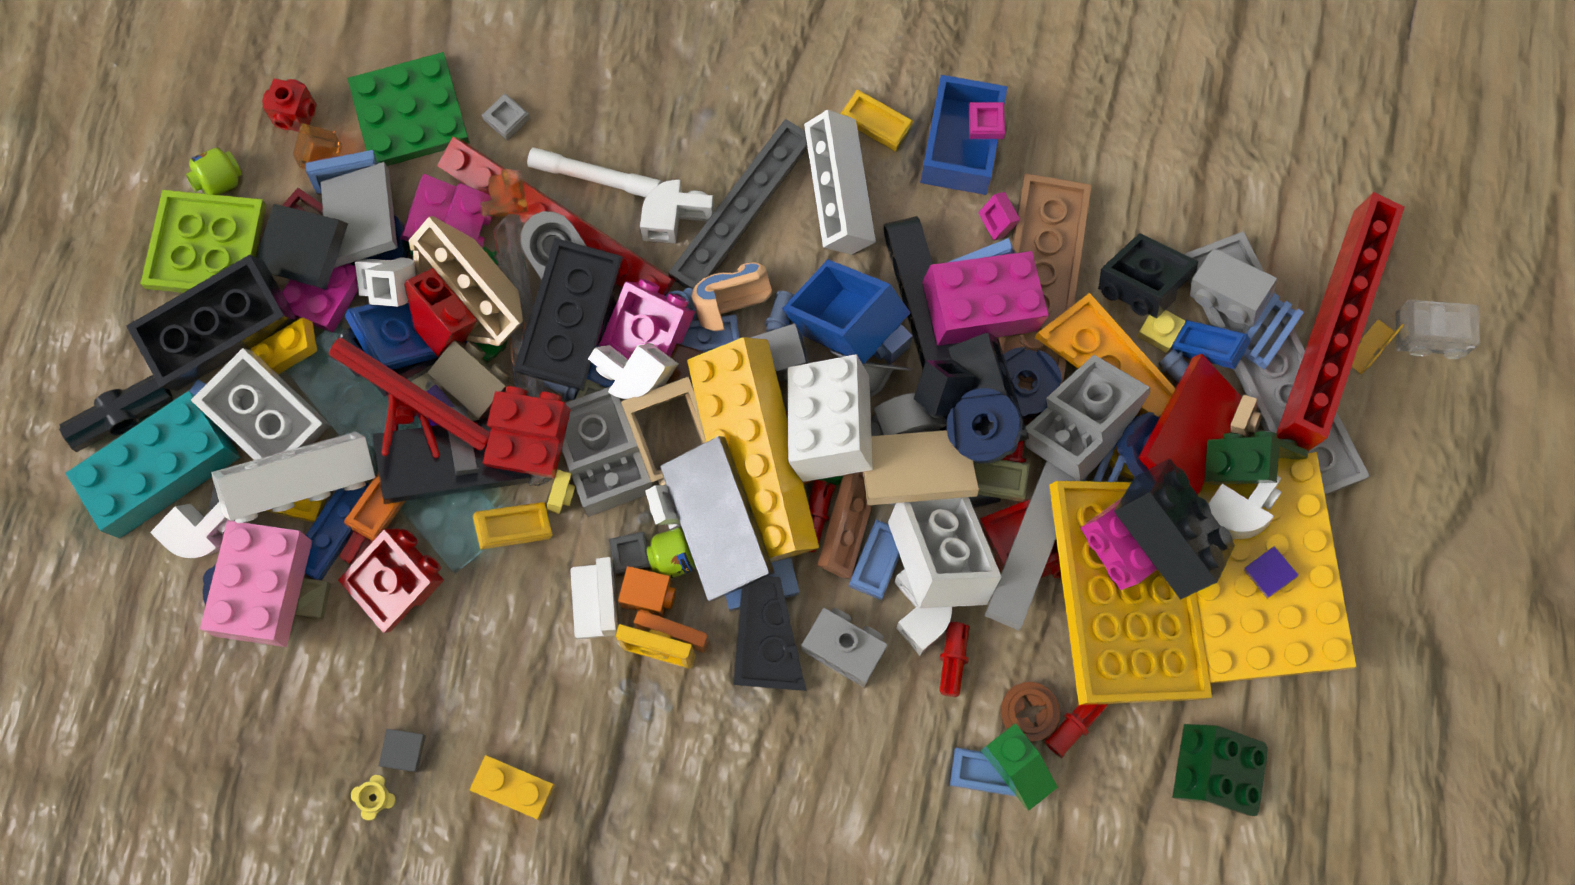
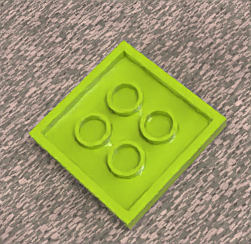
(199, 237)

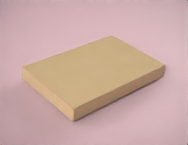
(918, 469)

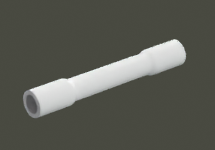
(558, 164)

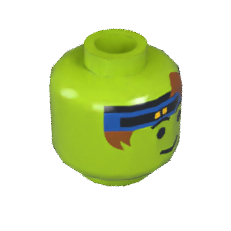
(213, 172)
(670, 554)

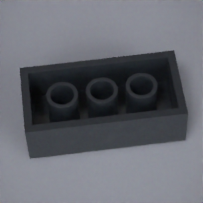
(211, 323)

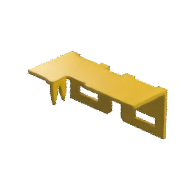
(1370, 342)

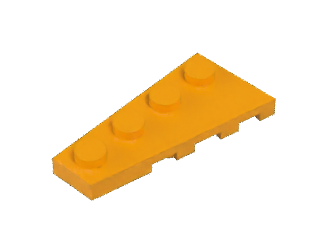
(1091, 331)

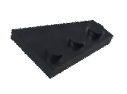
(765, 639)

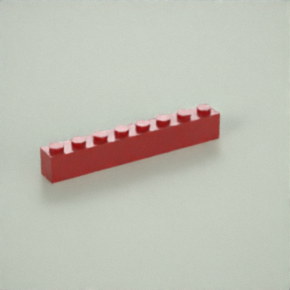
(1340, 322)

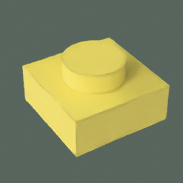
(1161, 331)
(561, 492)

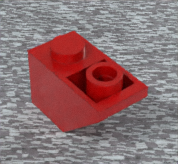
(437, 311)

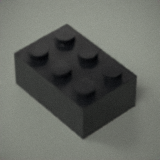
(1175, 528)

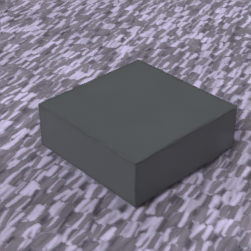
(629, 551)
(402, 750)

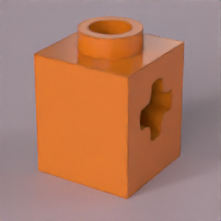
(646, 591)

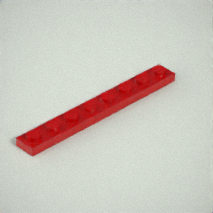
(474, 169)

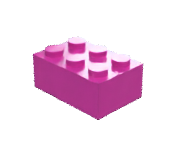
(984, 296)

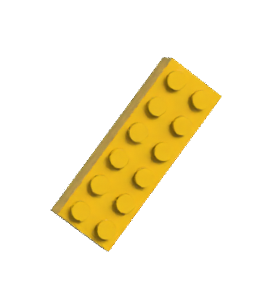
(744, 404)

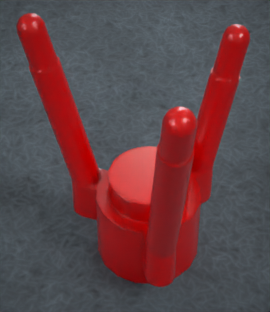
(403, 414)

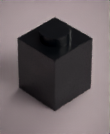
(942, 386)

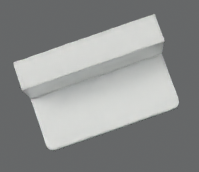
(594, 599)

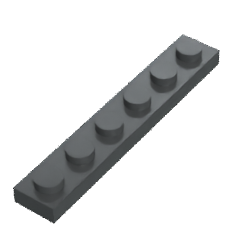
(741, 206)

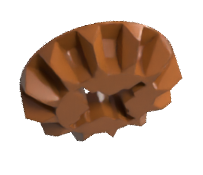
(1038, 696)

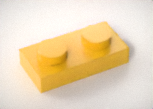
(288, 346)
(512, 787)

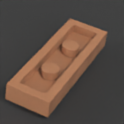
(846, 527)

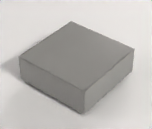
(506, 116)

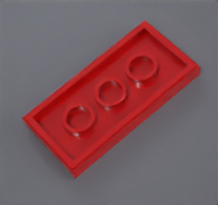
(1195, 413)

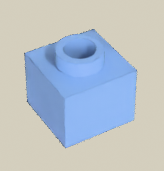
(894, 345)

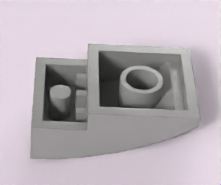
(1086, 417)
(603, 453)

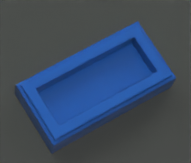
(1217, 344)

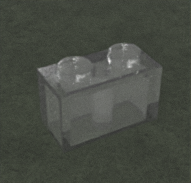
(1437, 328)

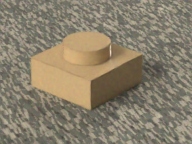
(1246, 417)

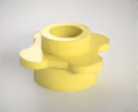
(362, 794)

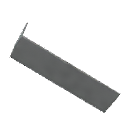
(462, 452)

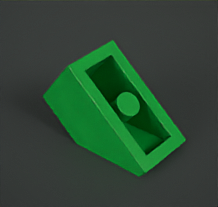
(1020, 766)

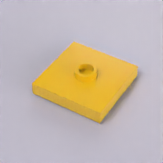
(656, 646)

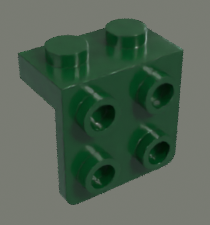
(1249, 458)
(1220, 768)

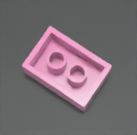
(256, 583)

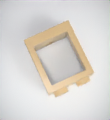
(654, 398)

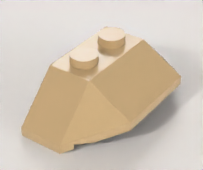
(471, 277)

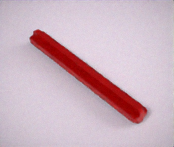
(409, 393)

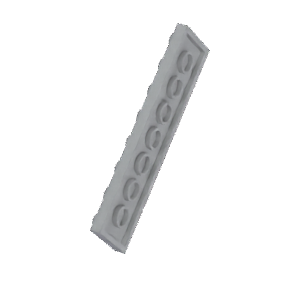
(1271, 387)

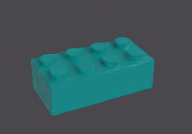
(151, 466)

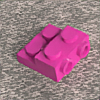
(451, 204)
(647, 318)
(1117, 548)

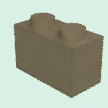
(470, 377)

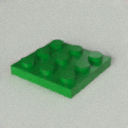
(408, 109)

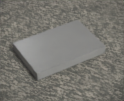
(367, 206)

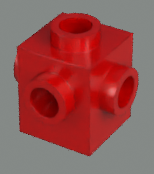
(288, 104)

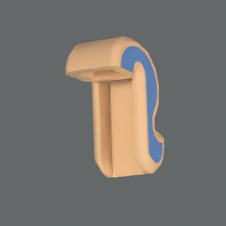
(730, 292)

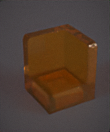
(315, 145)
(506, 195)

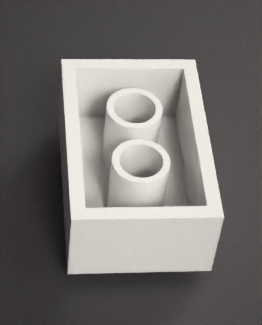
(259, 408)
(829, 418)
(944, 552)

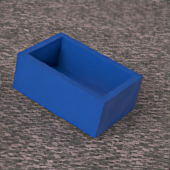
(951, 155)
(846, 310)

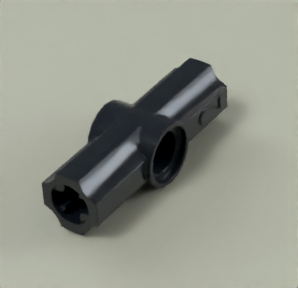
(114, 413)

